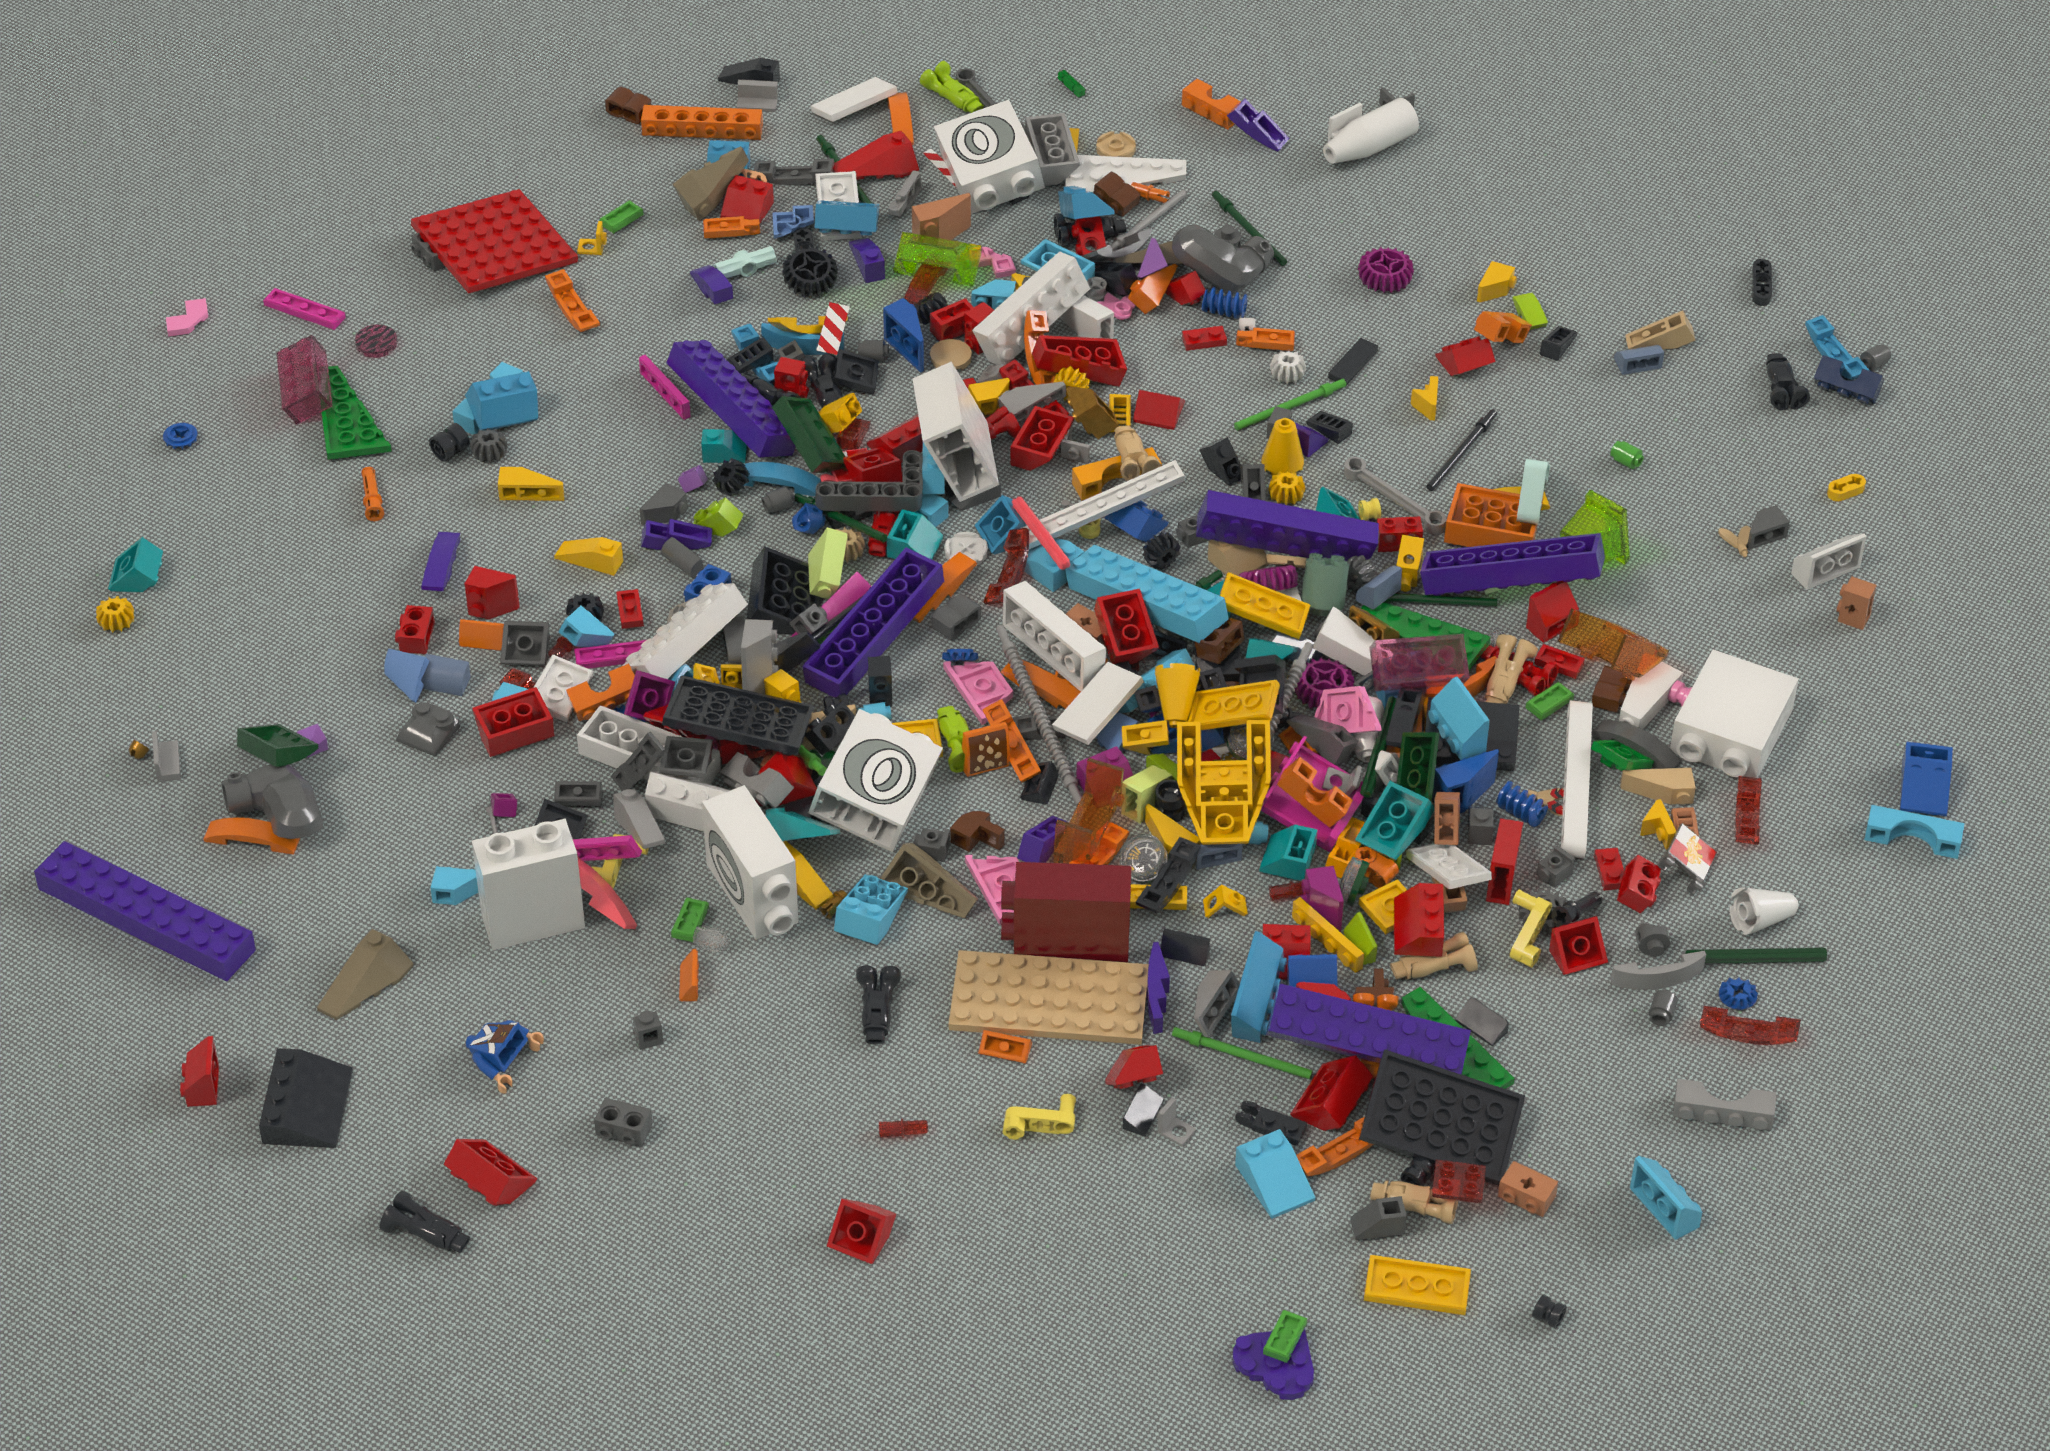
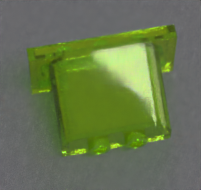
(938, 252)
(1602, 517)

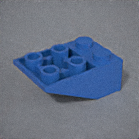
(1468, 776)
(1926, 778)

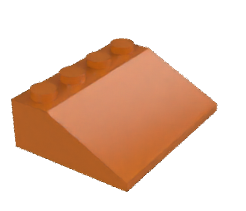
(1485, 518)

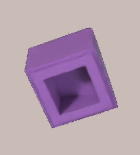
(692, 478)
(316, 735)

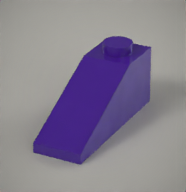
(868, 259)
(1039, 841)

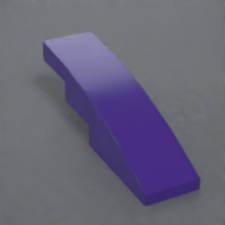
(440, 561)
(1157, 985)

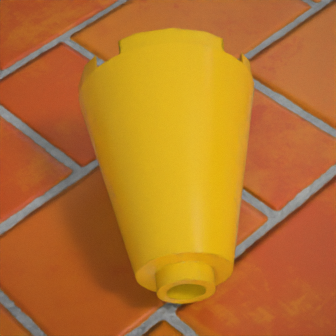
(1283, 449)
(1176, 691)

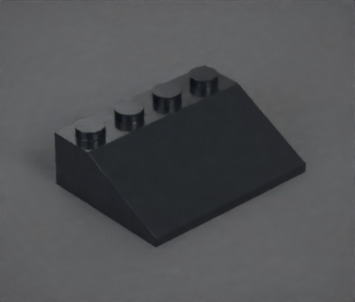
(779, 589)
(1501, 734)
(304, 1100)

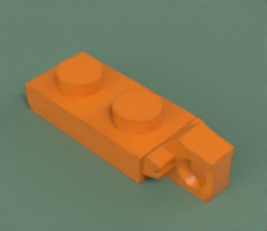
(730, 227)
(1266, 339)

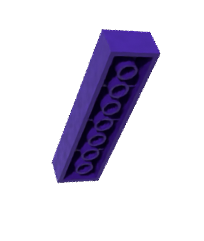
(731, 397)
(1283, 527)
(1513, 564)
(873, 623)
(1363, 1029)

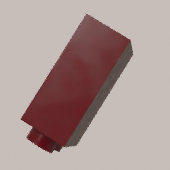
(1068, 911)

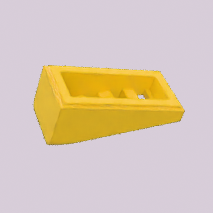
(1121, 400)

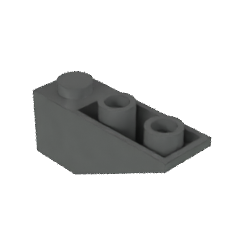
(1326, 738)

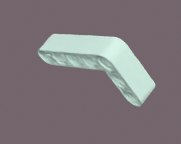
(1532, 490)

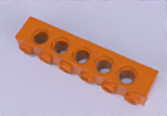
(702, 122)

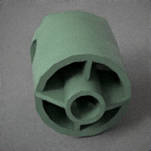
(1325, 583)

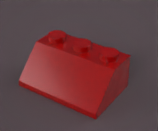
(900, 438)
(1039, 438)
(1125, 626)
(513, 721)
(1419, 921)
(1333, 1093)
(488, 1171)

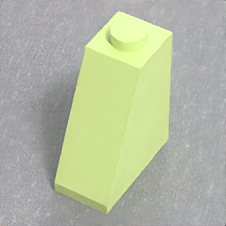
(826, 563)
(1140, 791)

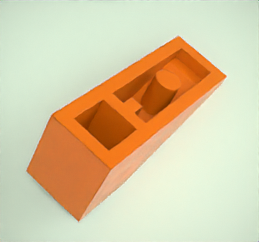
(1150, 290)

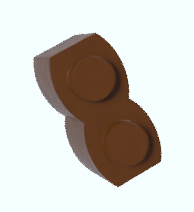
(626, 104)
(1117, 193)
(1610, 690)

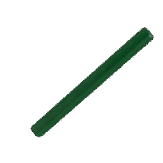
(1380, 744)
(1763, 955)

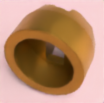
(137, 749)

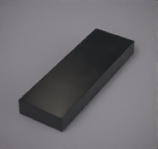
(1353, 361)

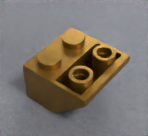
(1091, 411)
(1372, 625)

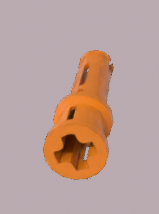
(372, 499)

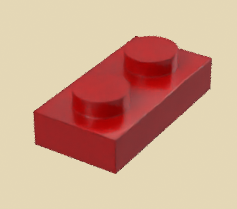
(1204, 338)
(629, 608)
(1568, 663)
(1609, 868)

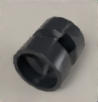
(449, 441)
(1170, 800)

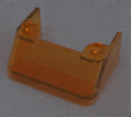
(1613, 643)
(1082, 835)

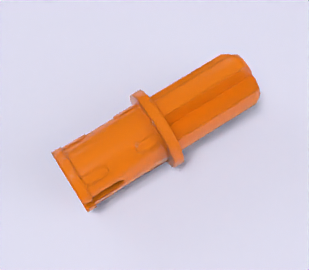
(1150, 192)

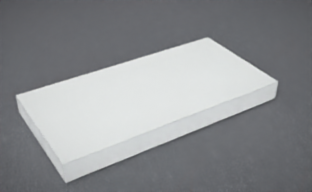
(854, 99)
(837, 187)
(1098, 703)
(1448, 865)

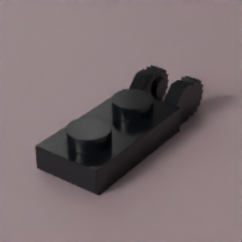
(1270, 1121)

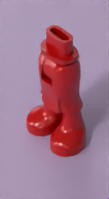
(1001, 422)
(882, 522)
(1538, 679)

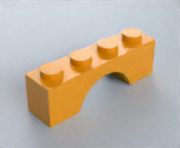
(1091, 478)

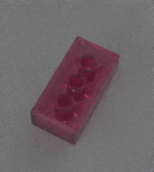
(304, 379)
(1418, 662)

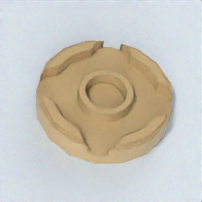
(1116, 145)
(951, 350)
(1286, 560)

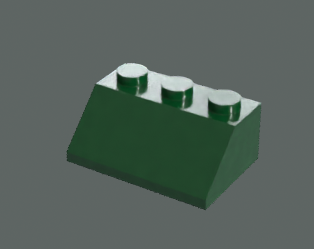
(1418, 762)

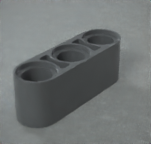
(733, 638)

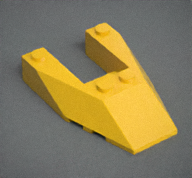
(1224, 795)

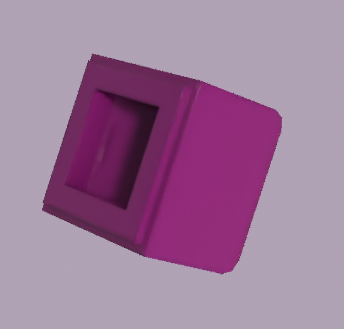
(503, 804)

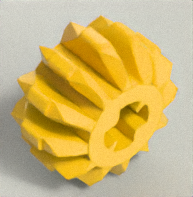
(1072, 378)
(1286, 488)
(115, 614)

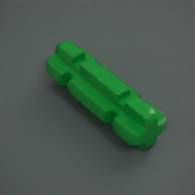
(1071, 83)

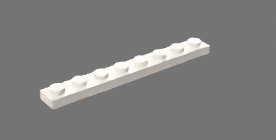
(1110, 501)

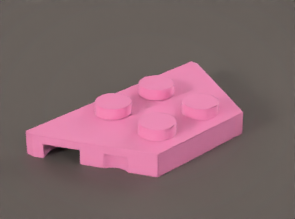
(979, 685)
(1348, 708)
(989, 877)

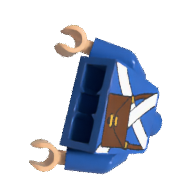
(498, 1046)

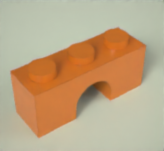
(1198, 98)
(1502, 325)
(586, 701)
(1325, 805)

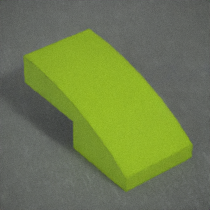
(1530, 310)

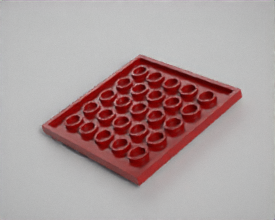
(494, 241)

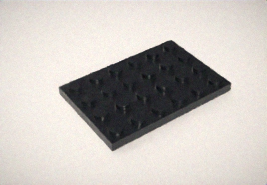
(738, 715)
(1441, 1115)

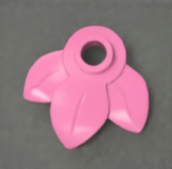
(1121, 308)

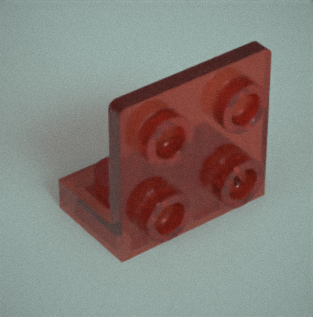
(1458, 1181)

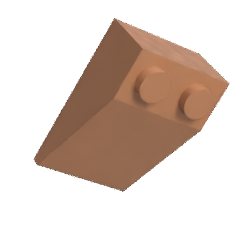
(942, 217)

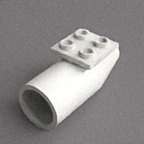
(1361, 136)

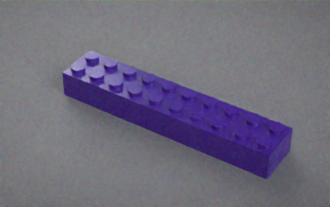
(145, 910)

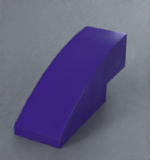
(1258, 125)
(713, 284)
(689, 534)

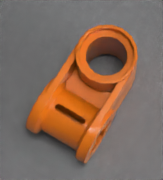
(1381, 869)

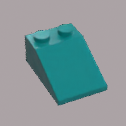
(1395, 821)
(796, 826)

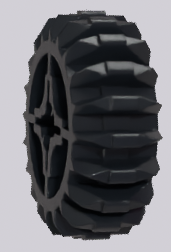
(808, 276)

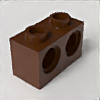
(1221, 641)

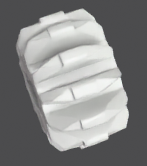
(1288, 367)

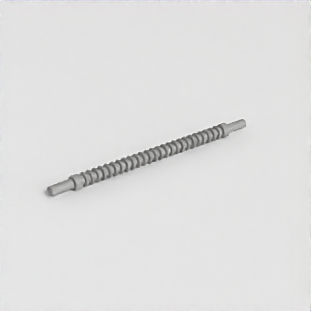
(1298, 667)
(1039, 714)

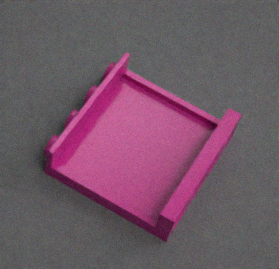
(1290, 812)

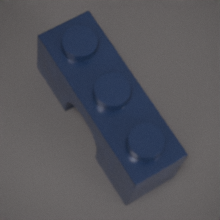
(1864, 388)

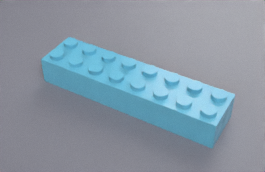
(1168, 600)

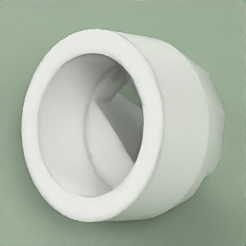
(1246, 323)

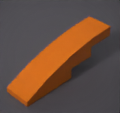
(954, 573)
(1046, 684)

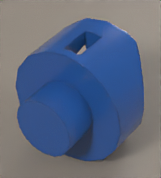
(810, 518)

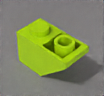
(720, 516)

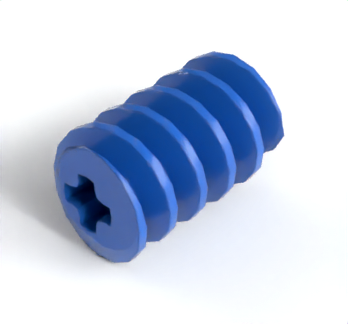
(1223, 304)
(1520, 805)

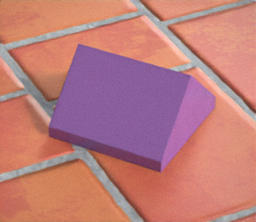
(1153, 260)

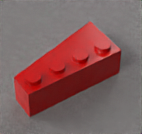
(1096, 357)

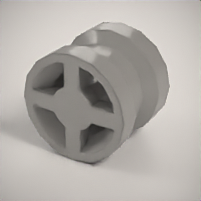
(1097, 288)

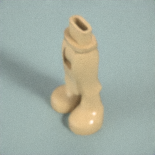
(1133, 454)
(1506, 672)
(1421, 966)
(1417, 1199)

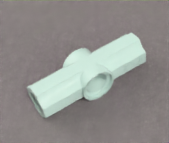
(746, 263)

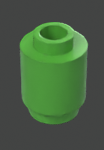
(1627, 454)

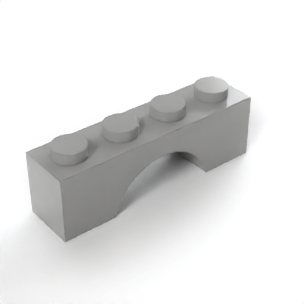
(766, 787)
(1752, 1111)

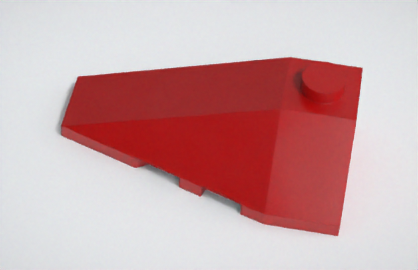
(885, 156)

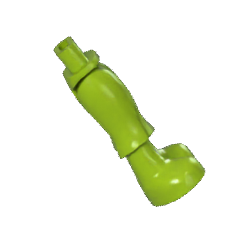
(951, 89)
(952, 727)

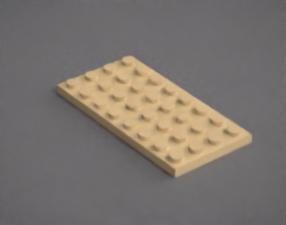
(1049, 997)

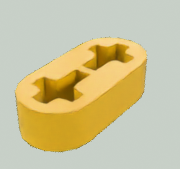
(1846, 487)

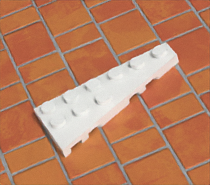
(1128, 168)

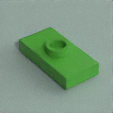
(621, 216)
(1549, 701)
(690, 916)
(1285, 1336)

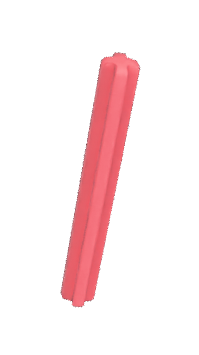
(1041, 533)

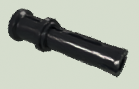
(1572, 910)

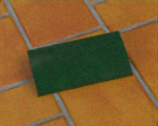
(809, 434)
(275, 744)

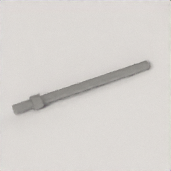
(1119, 242)

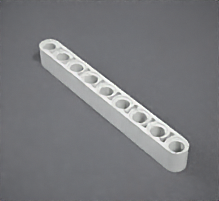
(1576, 778)

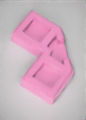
(1001, 264)
(184, 324)

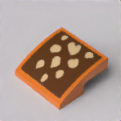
(986, 749)

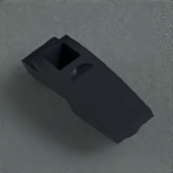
(1405, 714)

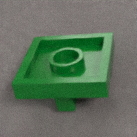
(1621, 756)

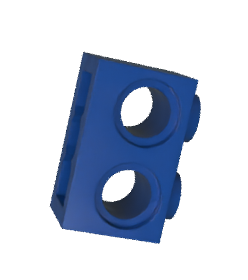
(707, 576)

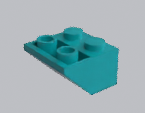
(915, 533)
(1290, 852)

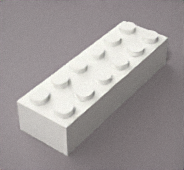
(1050, 290)
(688, 630)
(1052, 634)
(615, 736)

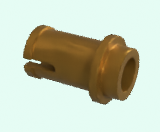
(831, 905)

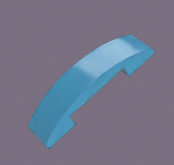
(744, 337)
(807, 342)
(1827, 344)
(782, 474)

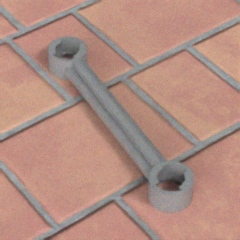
(1395, 495)

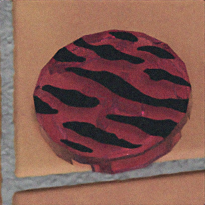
(376, 340)

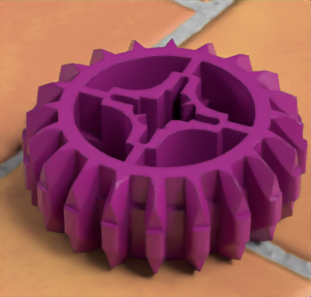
(1385, 269)
(1273, 577)
(1322, 676)

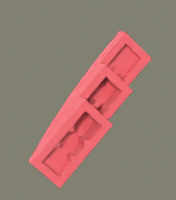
(604, 897)

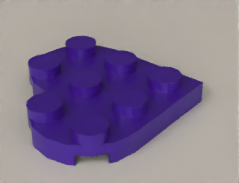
(1285, 1379)

